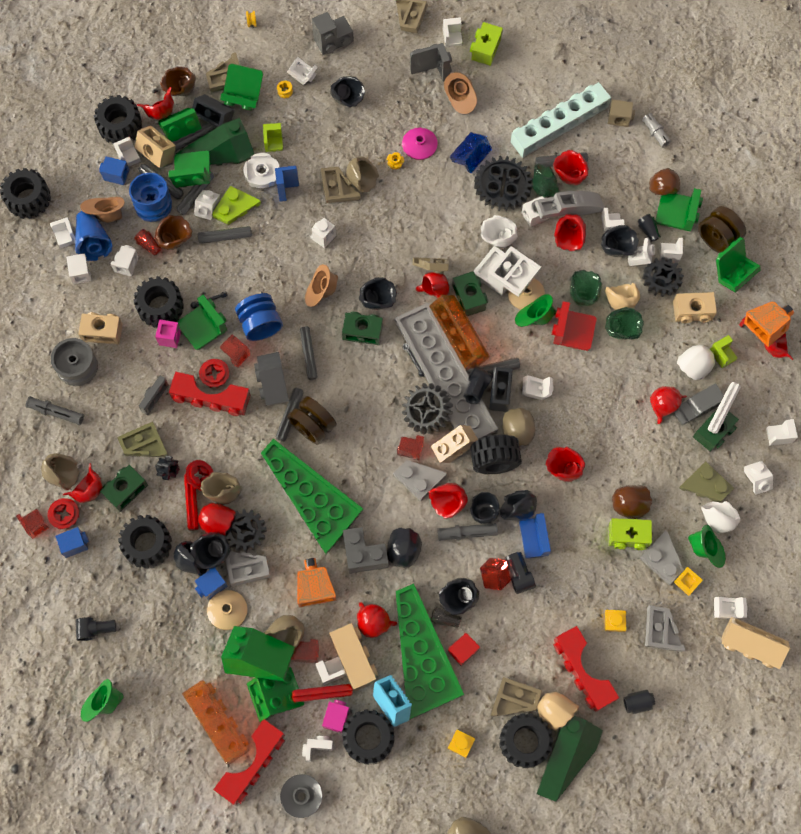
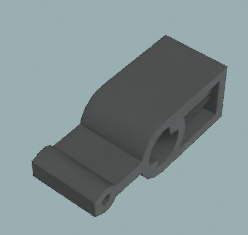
(699, 404)

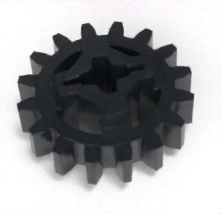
(662, 277)
(253, 534)

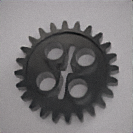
(486, 180)

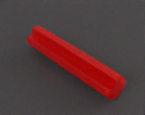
(191, 506)
(322, 693)

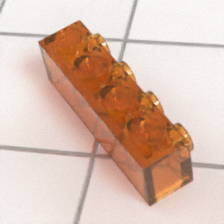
(459, 331)
(215, 721)

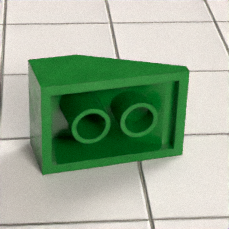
(256, 654)

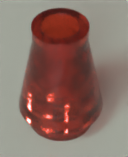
(147, 241)

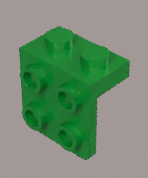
(242, 86)
(180, 124)
(191, 169)
(679, 210)
(734, 267)
(203, 324)

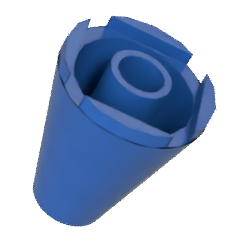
(91, 237)

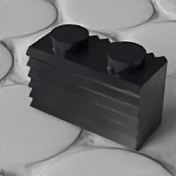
(212, 110)
(501, 389)

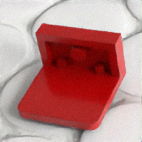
(573, 328)

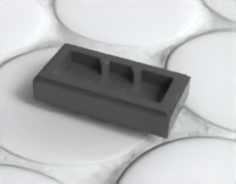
(153, 394)

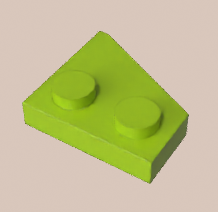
(234, 205)

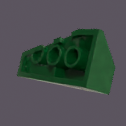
(225, 144)
(569, 754)

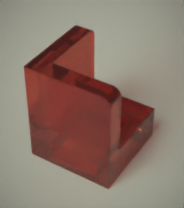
(235, 350)
(411, 447)
(33, 523)
(495, 574)
(307, 651)

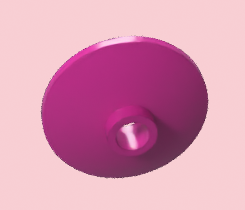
(416, 149)

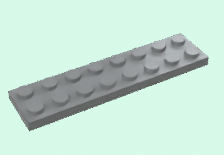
(443, 368)

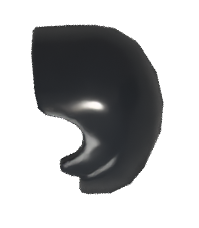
(485, 508)

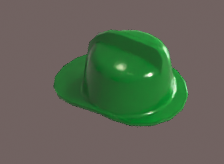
(537, 313)
(707, 545)
(101, 701)

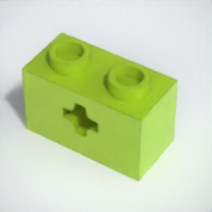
(486, 43)
(640, 530)

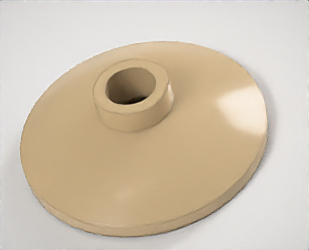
(536, 290)
(234, 616)

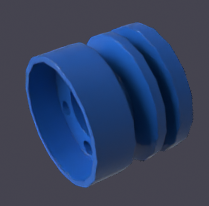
(150, 197)
(258, 317)

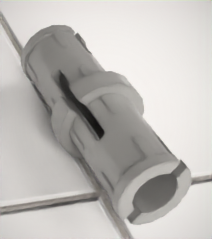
(656, 130)

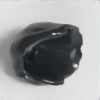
(348, 91)
(620, 241)
(378, 294)
(518, 506)
(404, 547)
(210, 550)
(185, 560)
(459, 596)

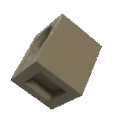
(620, 113)

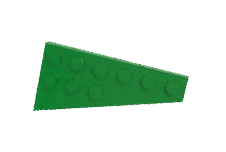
(317, 501)
(426, 668)

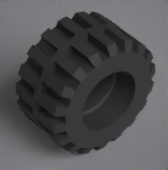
(114, 108)
(22, 181)
(153, 289)
(495, 454)
(137, 528)
(368, 718)
(543, 734)

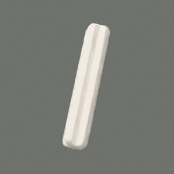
(724, 407)

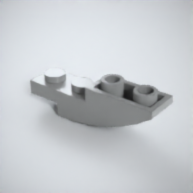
(569, 203)

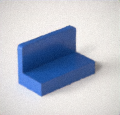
(286, 178)
(535, 537)

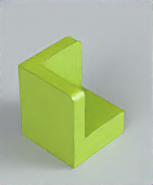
(273, 137)
(722, 352)

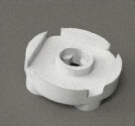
(258, 161)

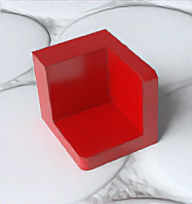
(463, 649)

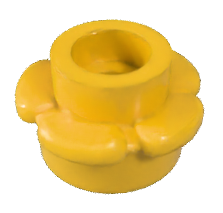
(395, 164)

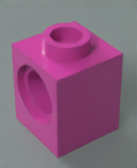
(168, 333)
(336, 716)

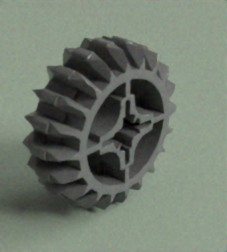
(427, 415)

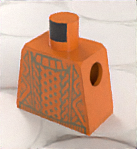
(769, 321)
(314, 585)

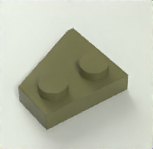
(143, 442)
(708, 483)

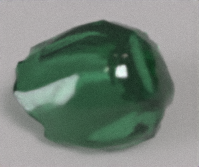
(544, 181)
(585, 287)
(624, 324)

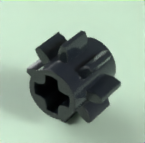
(167, 468)

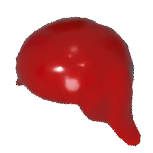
(160, 109)
(434, 284)
(779, 348)
(665, 401)
(88, 488)
(373, 620)

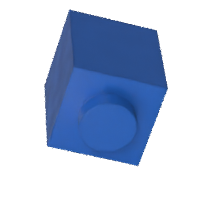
(114, 170)
(72, 542)
(210, 584)

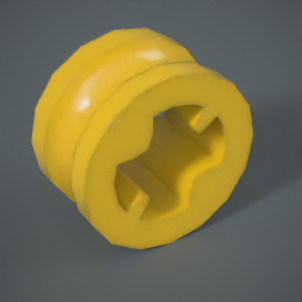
(251, 19)
(284, 94)

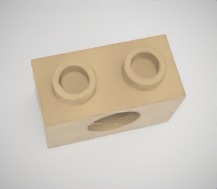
(155, 146)
(702, 301)
(109, 334)
(454, 444)

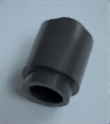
(639, 702)

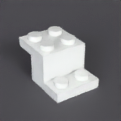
(507, 271)

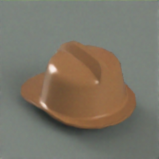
(460, 92)
(104, 208)
(321, 286)

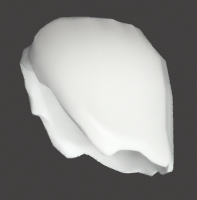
(499, 231)
(697, 362)
(721, 516)

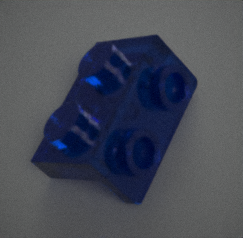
(471, 151)

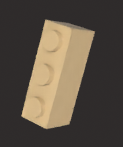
(755, 643)
(354, 657)

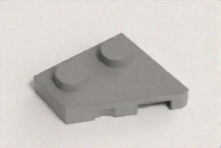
(663, 559)
(661, 630)

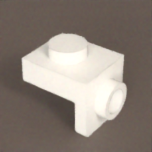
(301, 71)
(206, 203)
(643, 254)
(537, 388)
(760, 477)
(728, 607)
(320, 743)

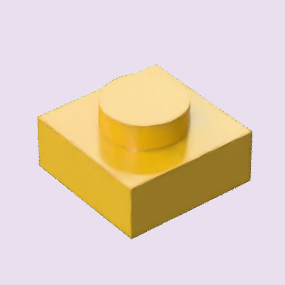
(688, 581)
(615, 620)
(461, 743)

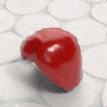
(571, 167)
(570, 232)
(565, 464)
(448, 499)
(216, 518)

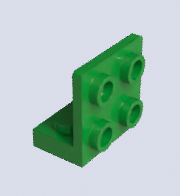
(273, 696)

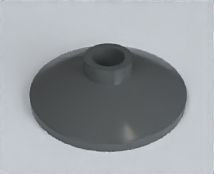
(290, 793)

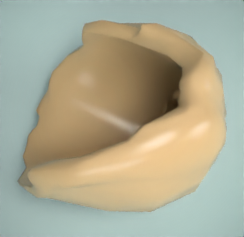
(623, 296)
(556, 709)

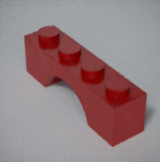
(232, 400)
(598, 692)
(234, 785)

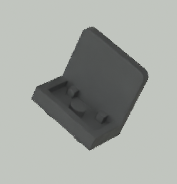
(431, 58)

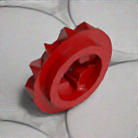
(206, 370)
(200, 467)
(59, 506)

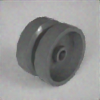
(74, 362)

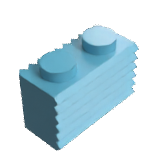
(392, 700)

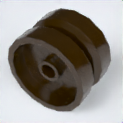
(721, 228)
(312, 420)

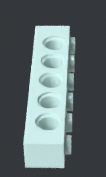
(541, 136)

